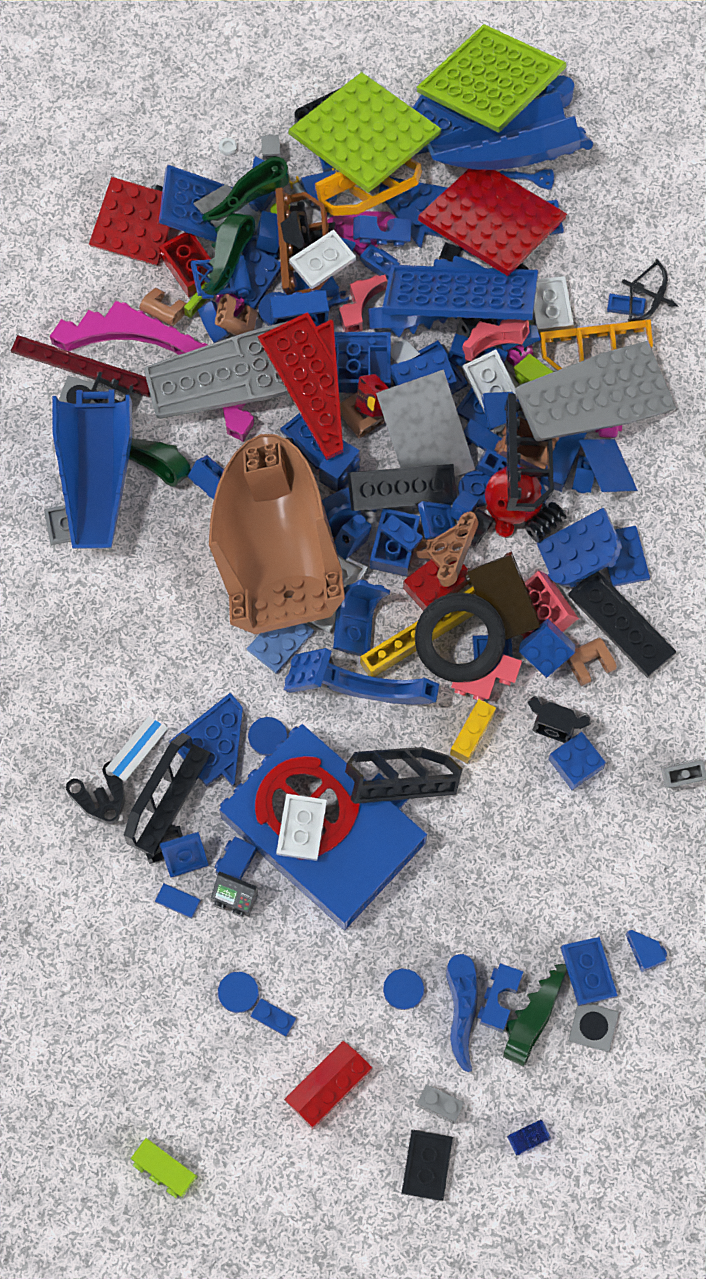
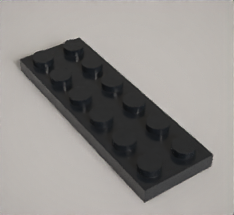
(401, 487)
(622, 623)

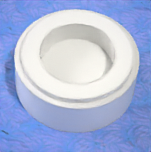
(227, 146)

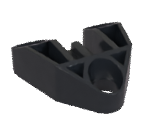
(85, 802)

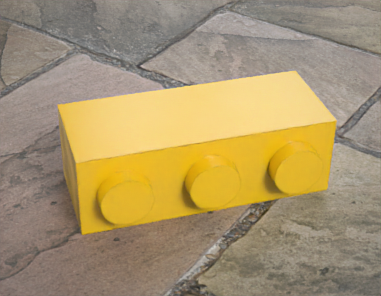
(472, 731)

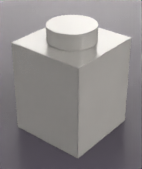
(270, 146)

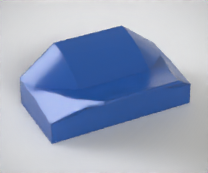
(378, 260)

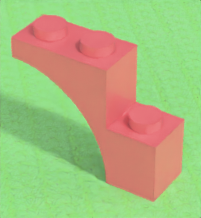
(361, 293)
(489, 335)
(481, 689)

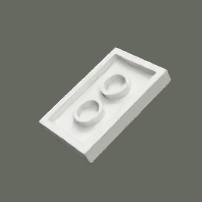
(322, 259)
(552, 305)
(301, 827)

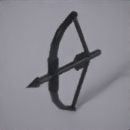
(639, 288)

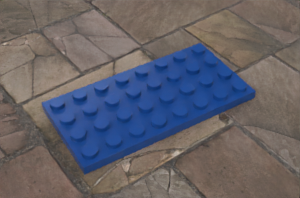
(460, 292)

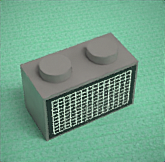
(683, 773)
(440, 1104)

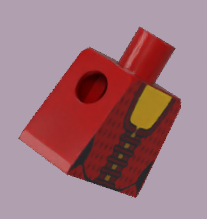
(366, 395)

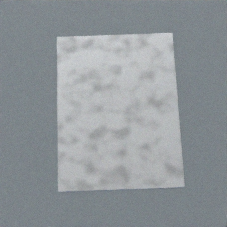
(425, 424)

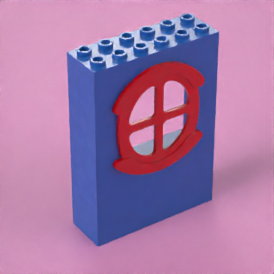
(355, 853)

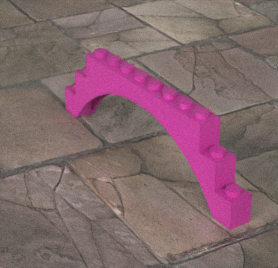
(128, 324)

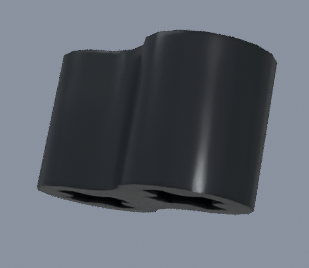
(485, 522)

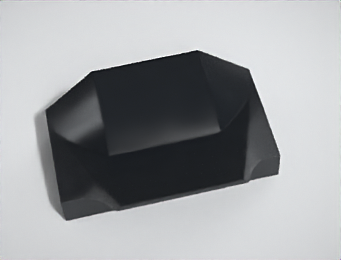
(296, 230)

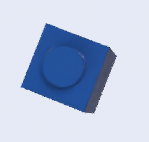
(464, 503)

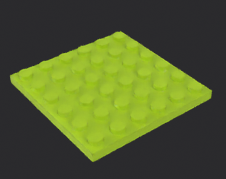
(491, 77)
(364, 131)

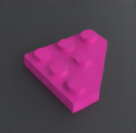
(345, 226)

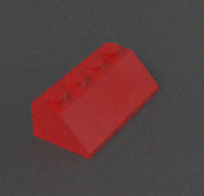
(328, 1084)

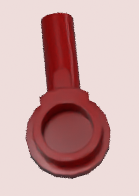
(501, 528)

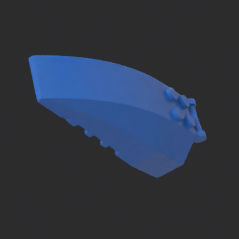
(530, 138)
(92, 462)

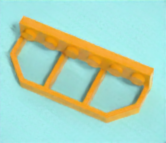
(338, 183)
(584, 332)

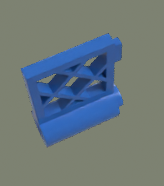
(238, 284)

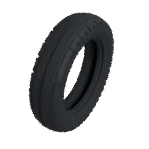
(467, 671)

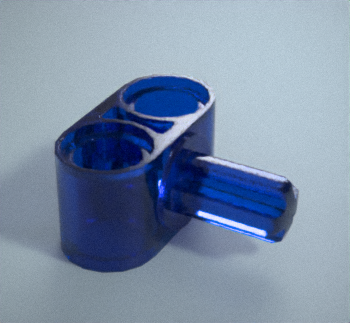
(529, 1137)

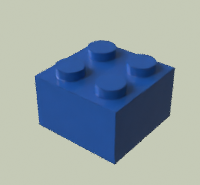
(334, 471)
(547, 648)
(576, 761)

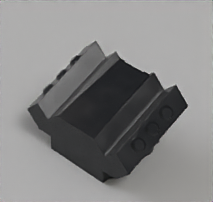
(556, 720)

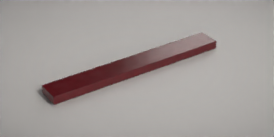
(78, 364)

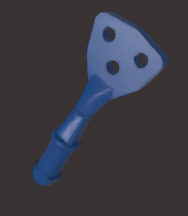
(535, 178)

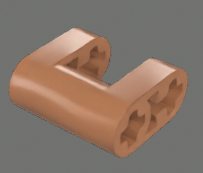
(152, 305)
(230, 323)
(355, 420)
(586, 653)

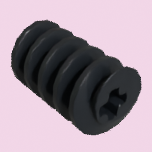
(543, 521)

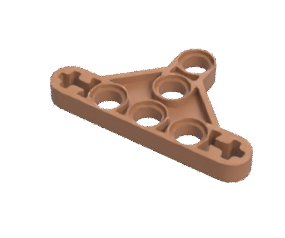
(450, 541)

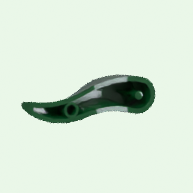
(255, 183)
(230, 242)
(160, 459)
(532, 1020)

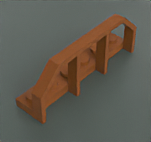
(286, 250)

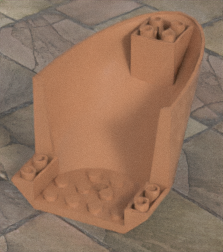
(273, 539)

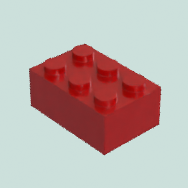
(178, 256)
(425, 586)

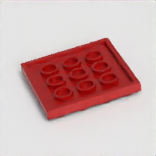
(130, 222)

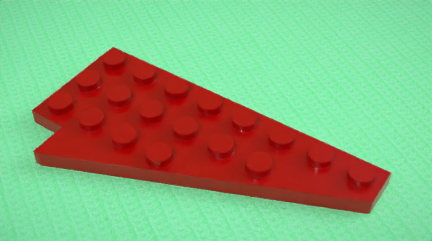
(308, 369)

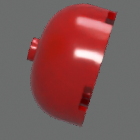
(497, 497)

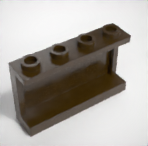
(506, 591)

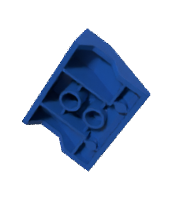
(362, 355)

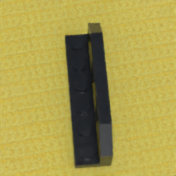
(513, 458)
(402, 788)
(173, 799)

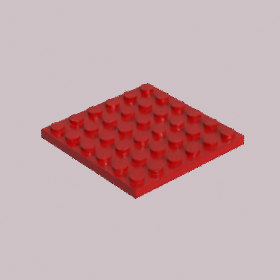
(492, 218)

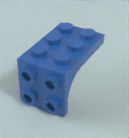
(355, 617)

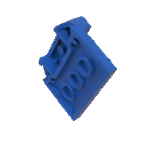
(581, 549)

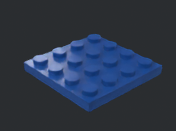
(177, 206)

